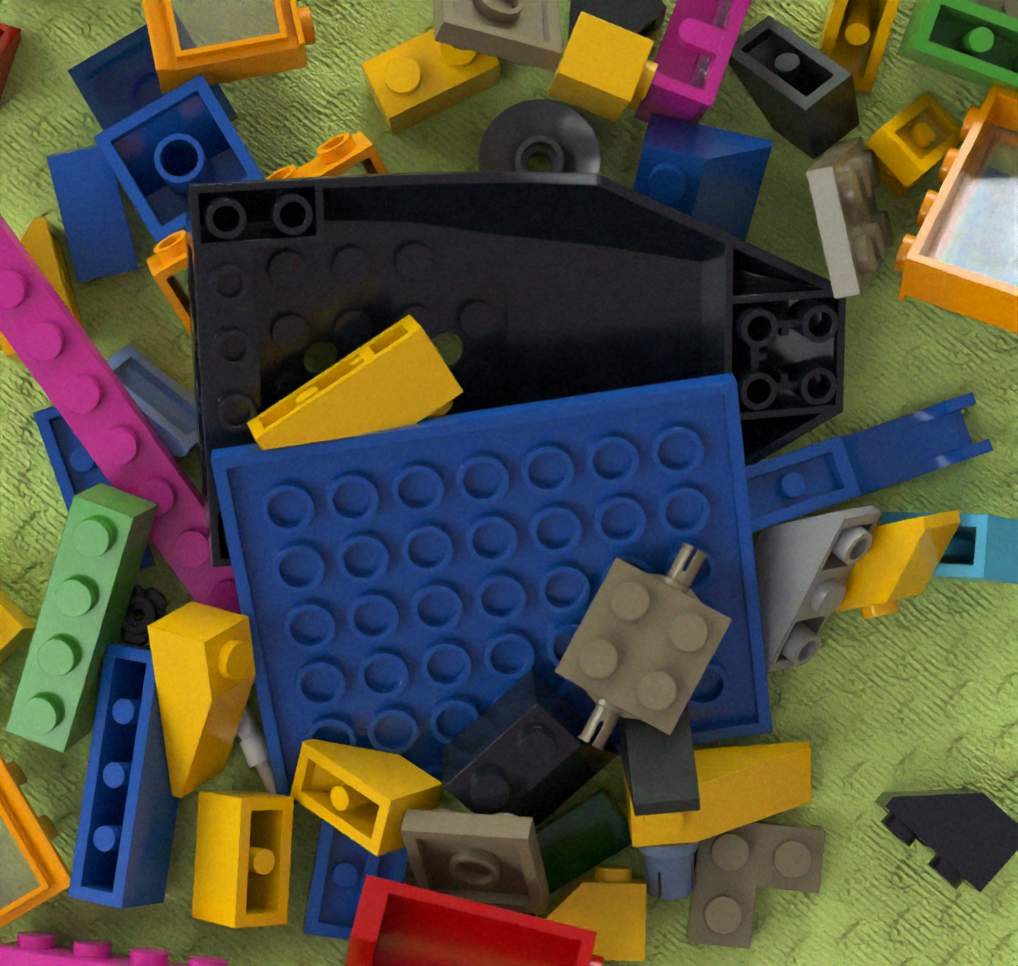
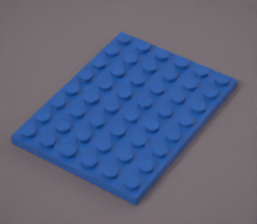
(452, 555)

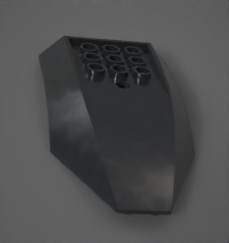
(539, 275)

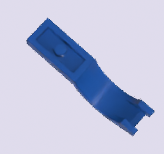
(860, 463)

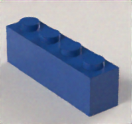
(127, 790)

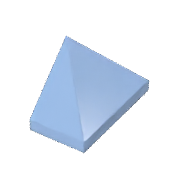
(160, 398)

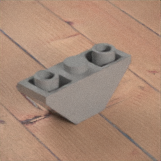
(804, 577)

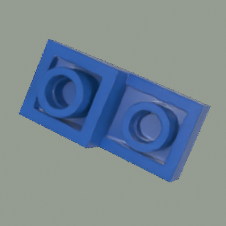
(92, 213)

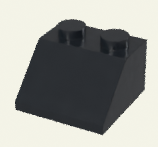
(523, 754)

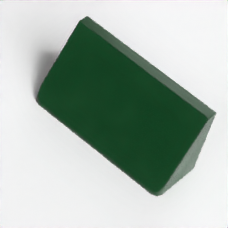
(581, 838)

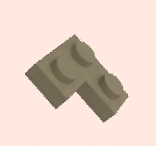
(736, 863)

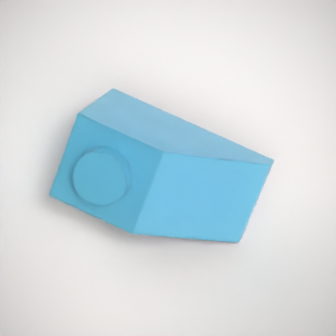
(979, 551)

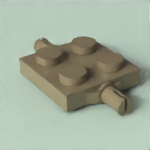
(643, 646)

